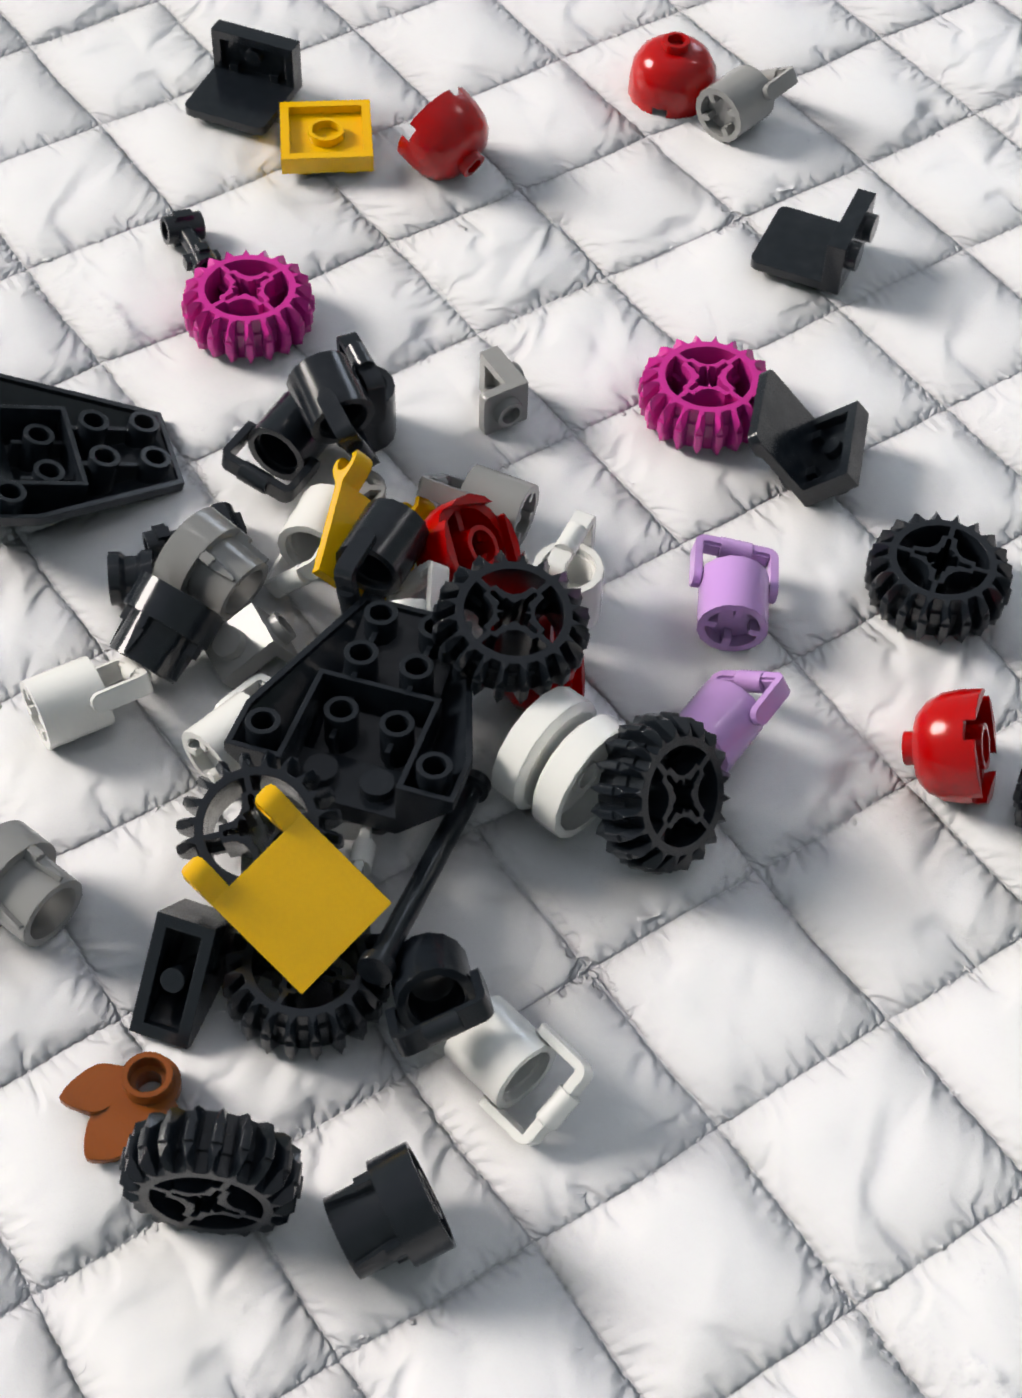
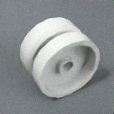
(552, 760)

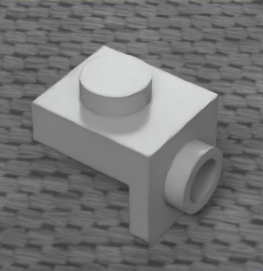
(503, 391)
(249, 643)

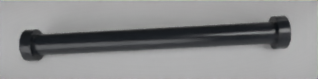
(378, 964)

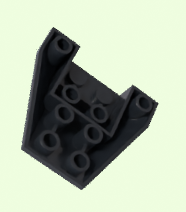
(77, 454)
(369, 717)

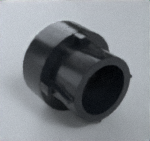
(164, 627)
(389, 1215)

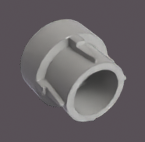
(213, 563)
(34, 890)

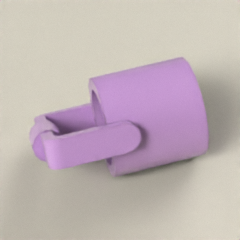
(733, 591)
(732, 712)

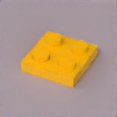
(326, 137)

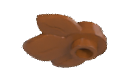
(114, 1101)

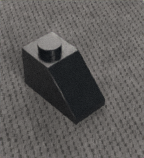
(182, 972)

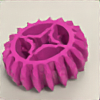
(248, 306)
(700, 394)

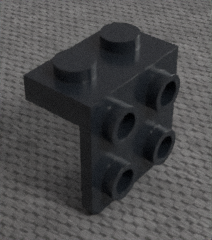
(248, 78)
(817, 248)
(807, 453)

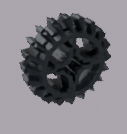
(971, 583)
(512, 647)
(246, 784)
(660, 792)
(317, 1018)
(211, 1171)

